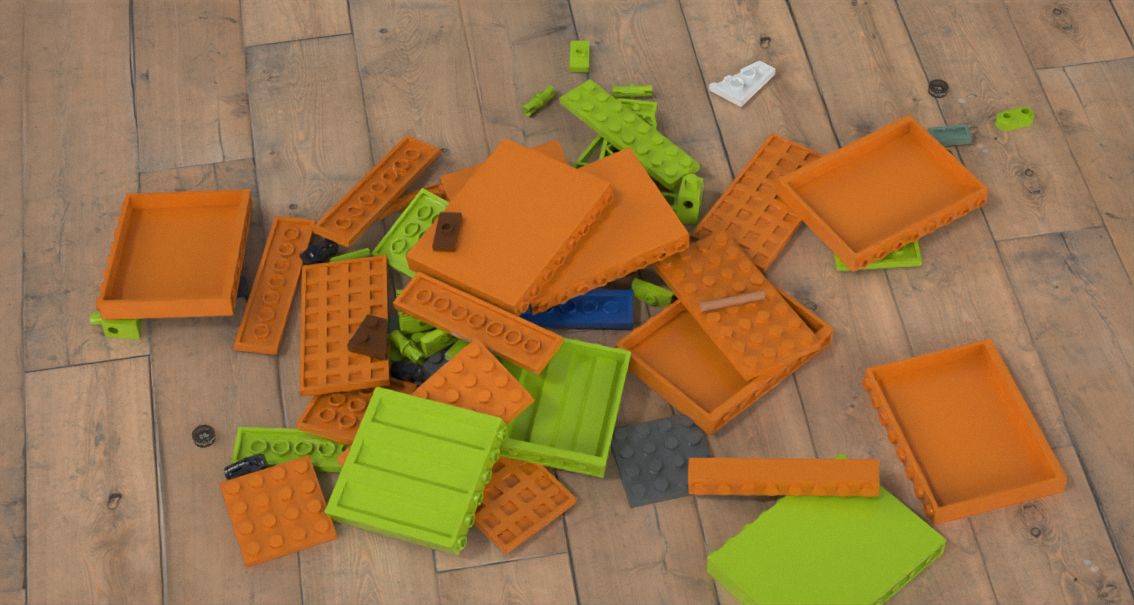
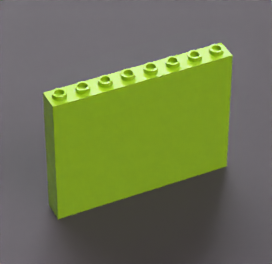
(826, 551)

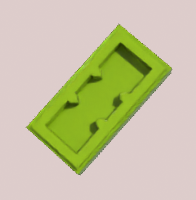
(579, 56)
(652, 293)

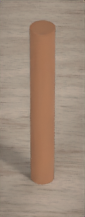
(734, 300)

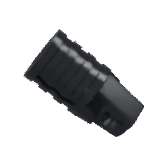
(316, 253)
(406, 371)
(246, 466)

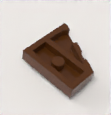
(371, 338)

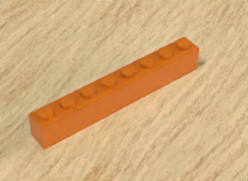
(783, 476)

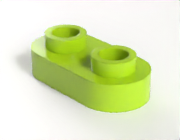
(1014, 118)

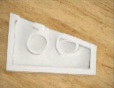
(745, 84)

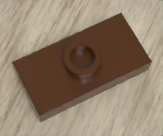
(447, 231)

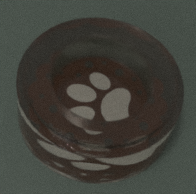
(938, 88)
(203, 436)

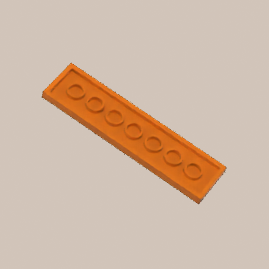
(376, 191)
(275, 286)
(473, 318)

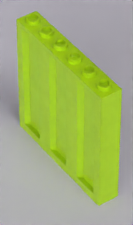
(572, 410)
(417, 470)

